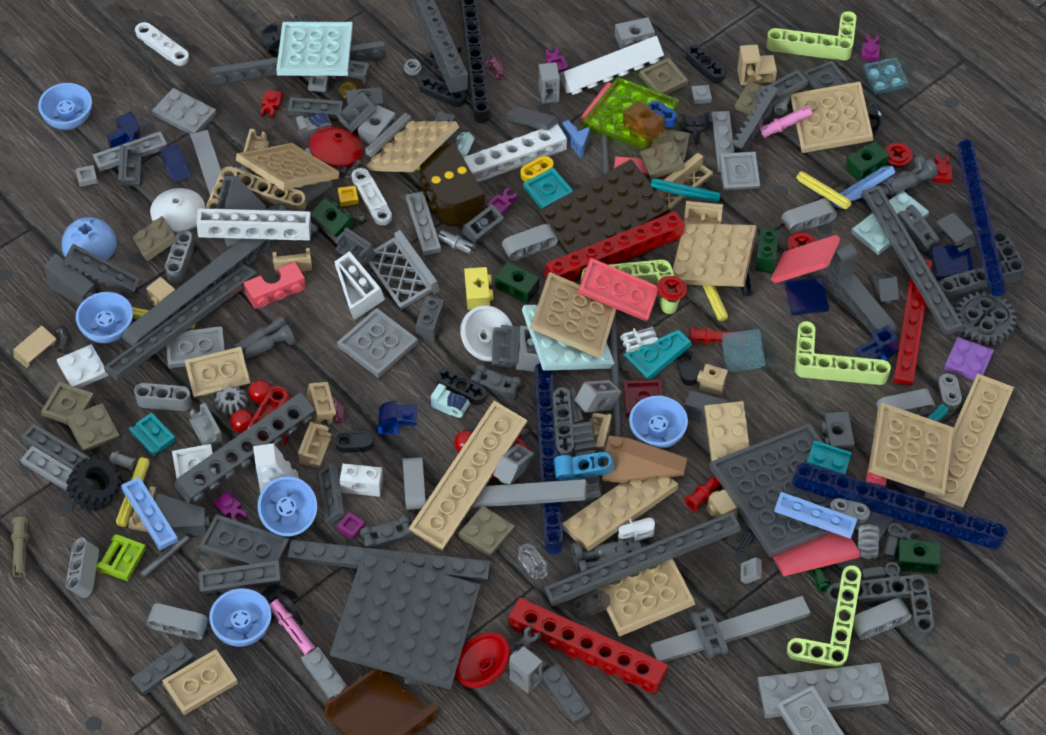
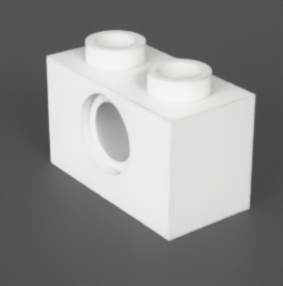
(361, 480)

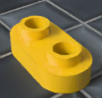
(536, 168)

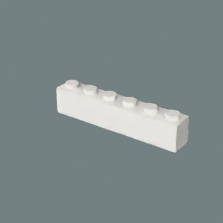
(611, 64)

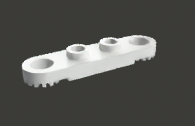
(162, 44)
(371, 196)

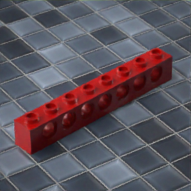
(619, 247)
(600, 644)

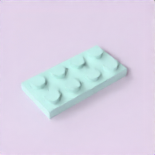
(870, 231)

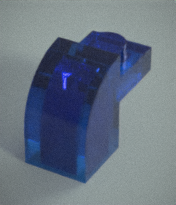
(127, 130)
(174, 162)
(881, 347)
(394, 415)

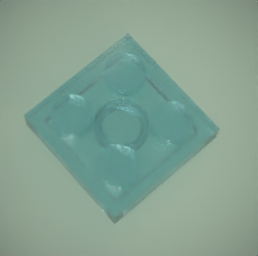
(885, 76)
(743, 350)

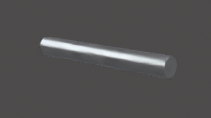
(164, 556)

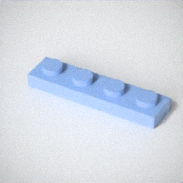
(870, 181)
(149, 513)
(815, 515)

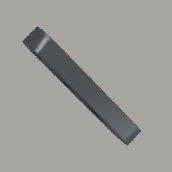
(567, 421)

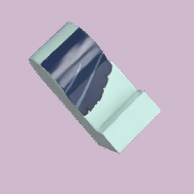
(449, 402)

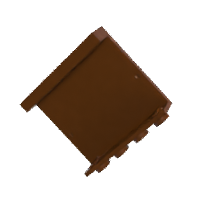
(378, 707)

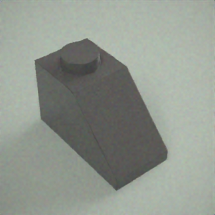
(884, 287)

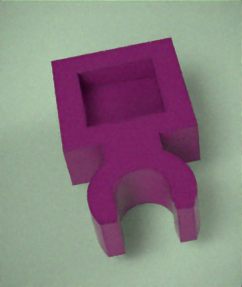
(870, 49)
(555, 58)
(504, 202)
(229, 506)

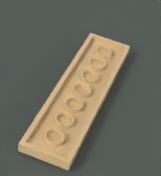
(972, 438)
(467, 476)

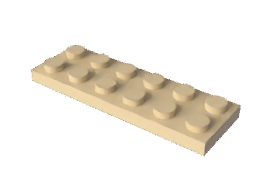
(615, 509)

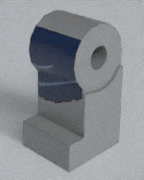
(309, 125)

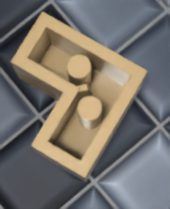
(755, 67)

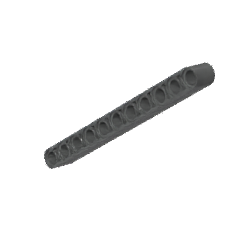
(241, 253)

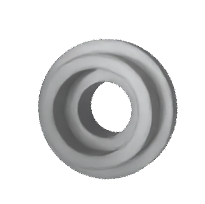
(412, 67)

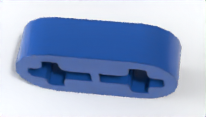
(667, 113)

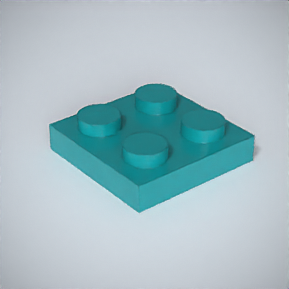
(547, 188)

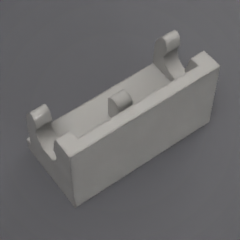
(205, 427)

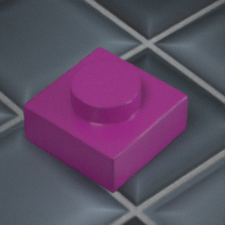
(350, 525)

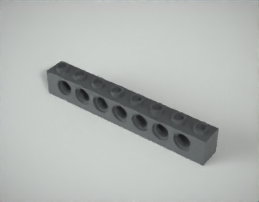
(441, 44)
(193, 492)

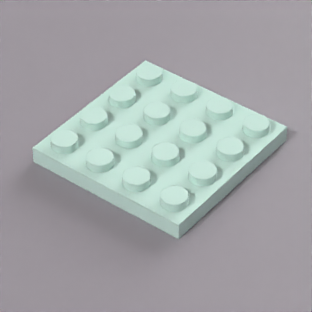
(315, 48)
(560, 356)

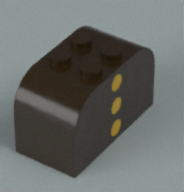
(451, 187)

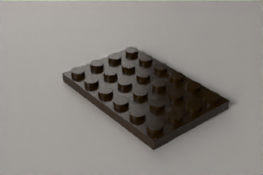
(604, 208)

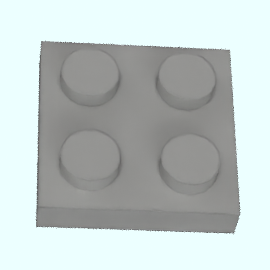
(739, 171)

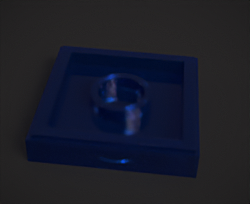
(950, 261)
(806, 296)

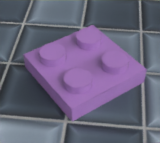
(968, 359)

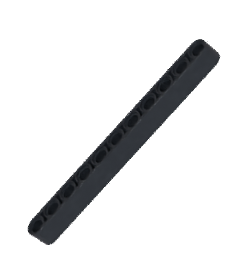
(475, 60)

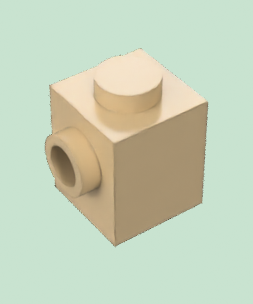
(159, 291)
(712, 379)
(721, 504)

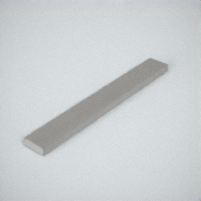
(209, 166)
(733, 629)

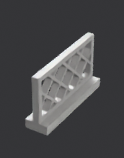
(417, 266)

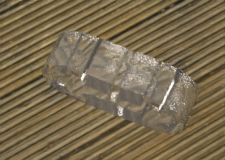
(529, 563)

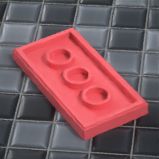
(805, 259)
(618, 289)
(817, 553)

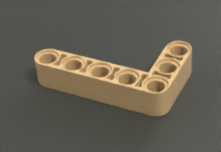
(255, 186)

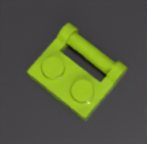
(126, 559)

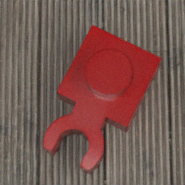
(271, 101)
(944, 170)

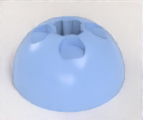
(65, 106)
(92, 235)
(104, 317)
(658, 421)
(299, 505)
(240, 608)

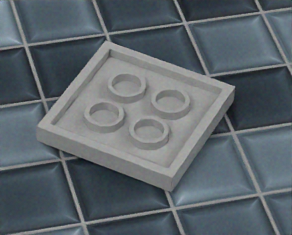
(377, 342)

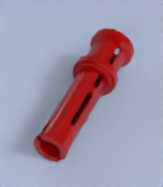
(705, 335)
(701, 494)

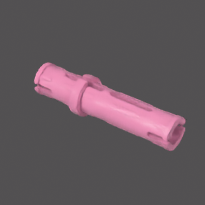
(788, 120)
(291, 626)

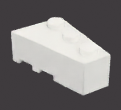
(359, 287)
(271, 464)

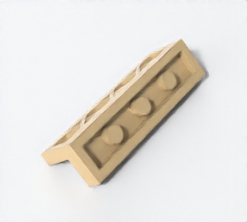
(691, 167)

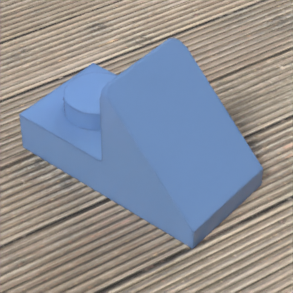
(577, 139)

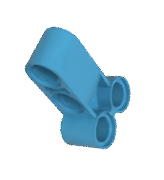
(570, 467)

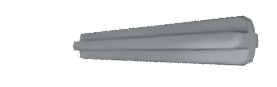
(388, 134)

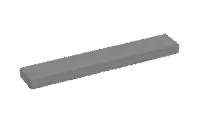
(532, 493)

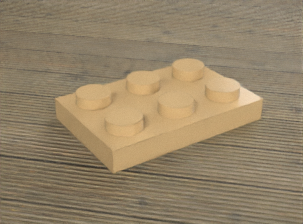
(217, 370)
(726, 428)
(199, 682)

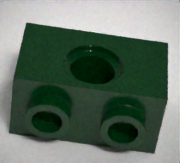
(866, 161)
(326, 211)
(767, 250)
(517, 282)
(927, 563)

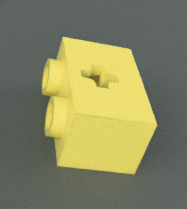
(477, 287)

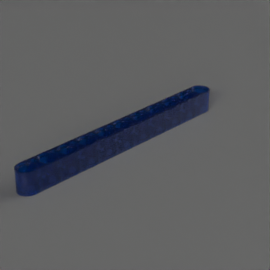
(981, 218)
(548, 447)
(900, 506)

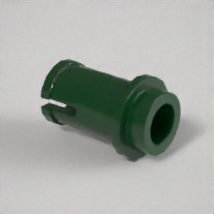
(821, 580)

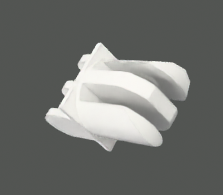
(636, 339)
(637, 530)

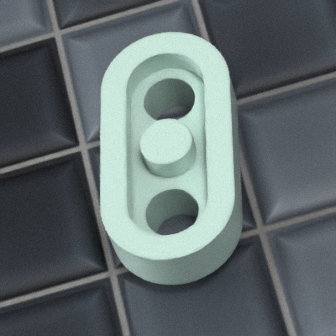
(464, 142)

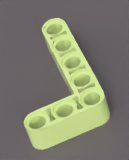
(816, 44)
(651, 272)
(810, 364)
(838, 626)

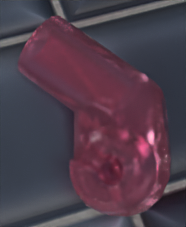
(499, 67)
(340, 410)

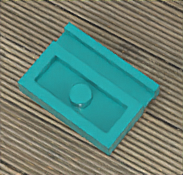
(152, 434)
(829, 457)

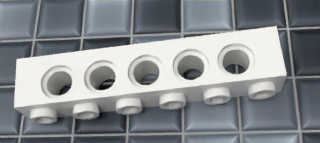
(516, 152)
(253, 224)

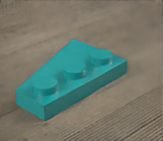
(655, 357)

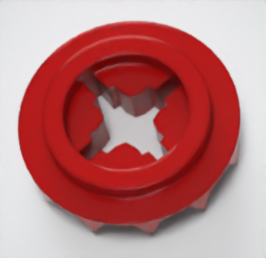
(899, 149)
(799, 238)
(671, 282)

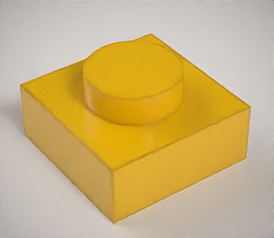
(348, 196)

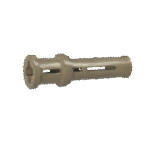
(19, 541)

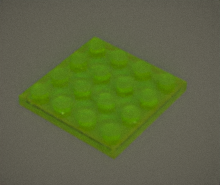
(607, 113)

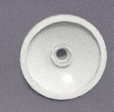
(178, 208)
(481, 322)

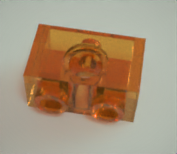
(643, 121)

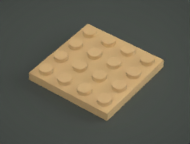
(837, 117)
(412, 146)
(287, 166)
(714, 254)
(572, 316)
(911, 449)
(647, 597)

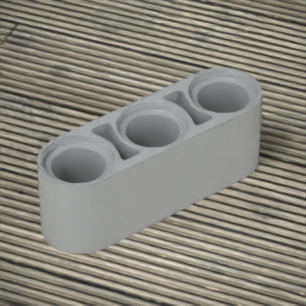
(809, 216)
(529, 242)
(179, 257)
(172, 397)
(917, 402)
(414, 483)
(82, 567)
(881, 618)
(177, 621)

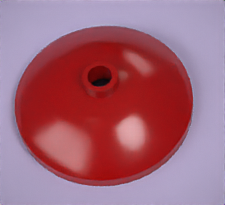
(336, 146)
(483, 660)

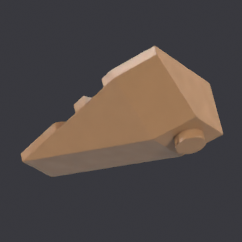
(640, 461)

